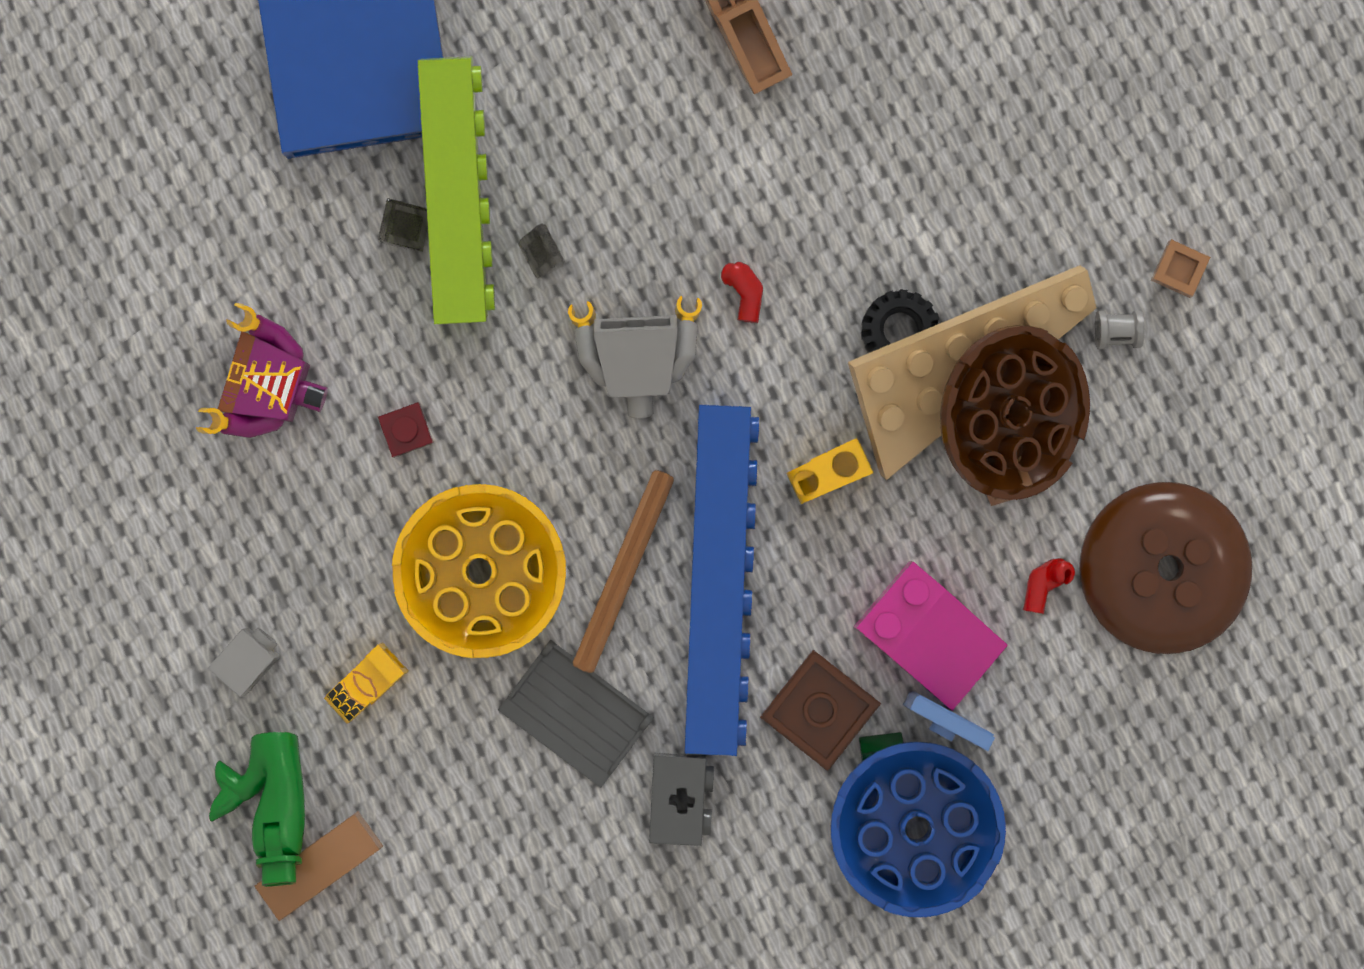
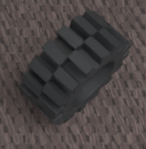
(892, 303)

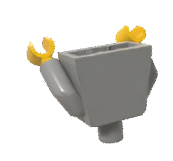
(637, 354)

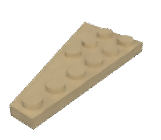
(905, 381)

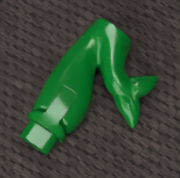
(281, 809)

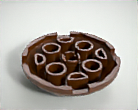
(1048, 411)
(1123, 576)

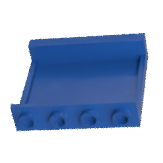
(347, 70)

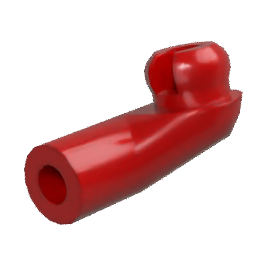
(747, 286)
(1044, 579)

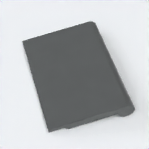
(575, 714)

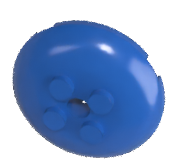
(924, 873)

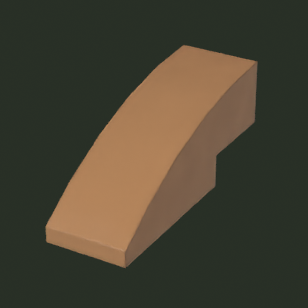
(750, 42)
(323, 865)

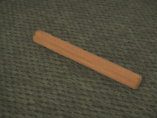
(623, 571)

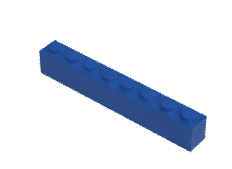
(718, 580)

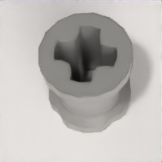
(1119, 329)

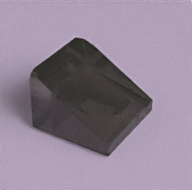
(404, 225)
(541, 251)

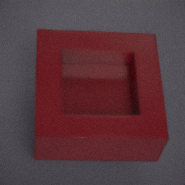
(405, 430)

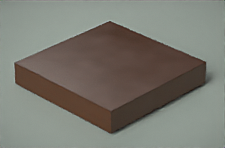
(820, 710)

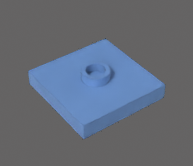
(948, 723)

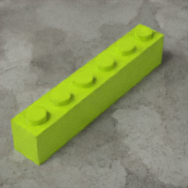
(453, 189)

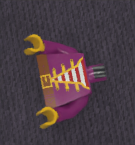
(263, 381)

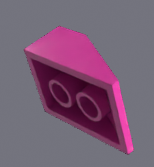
(930, 635)

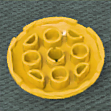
(434, 564)

